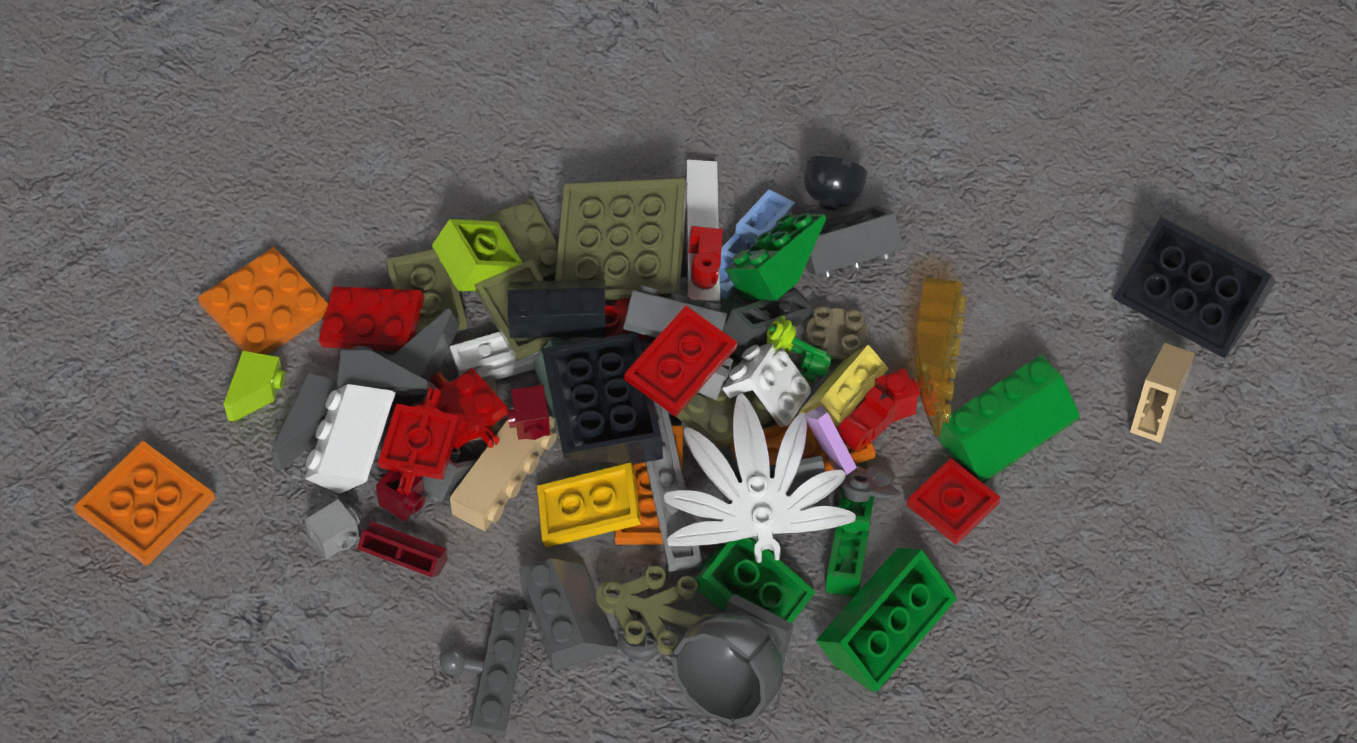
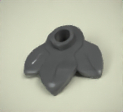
(869, 482)

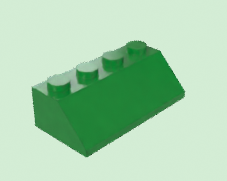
(1009, 419)
(887, 618)

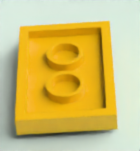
(588, 505)

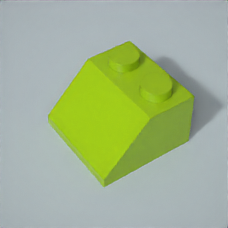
(474, 251)

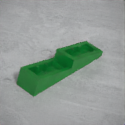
(849, 549)

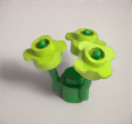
(813, 360)

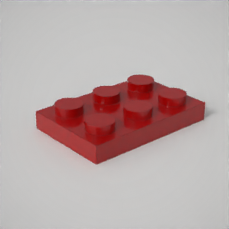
(371, 318)
(680, 361)

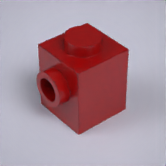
(901, 390)

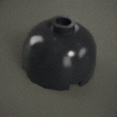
(833, 182)

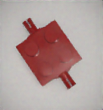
(474, 403)
(419, 441)

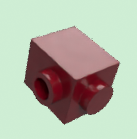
(529, 413)
(396, 503)

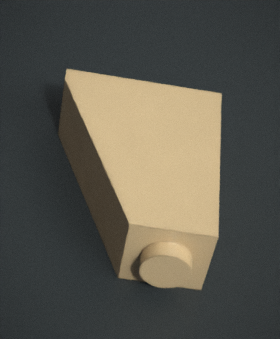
(1162, 392)

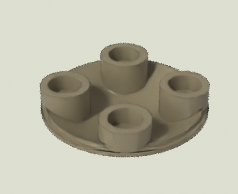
(837, 331)

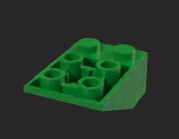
(776, 258)

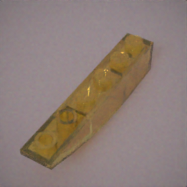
(936, 345)

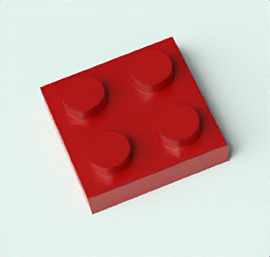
(953, 501)

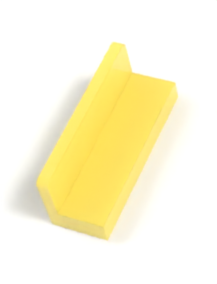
(847, 385)

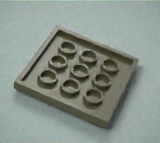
(623, 235)

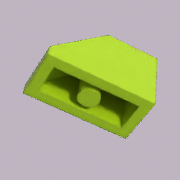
(253, 384)

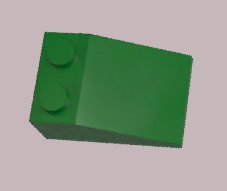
(767, 584)

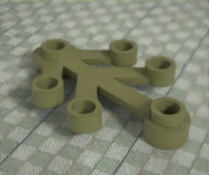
(651, 608)

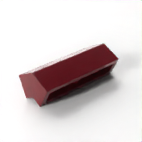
(403, 549)

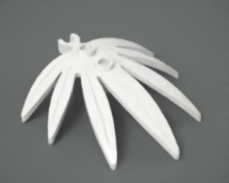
(758, 502)

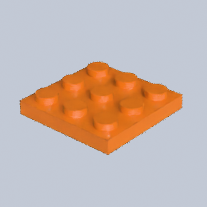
(264, 304)
(144, 503)

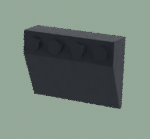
(1194, 288)
(595, 407)

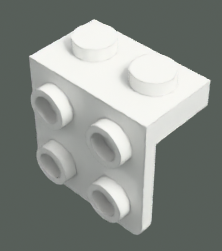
(772, 379)

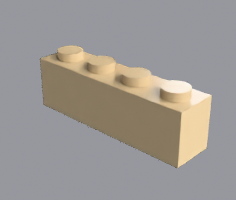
(498, 476)

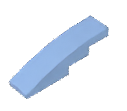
(757, 220)

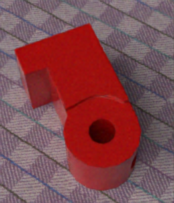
(707, 245)
(867, 420)

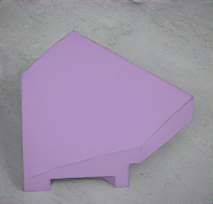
(830, 440)

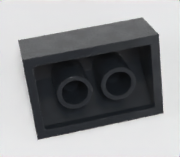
(557, 308)

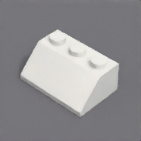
(349, 437)

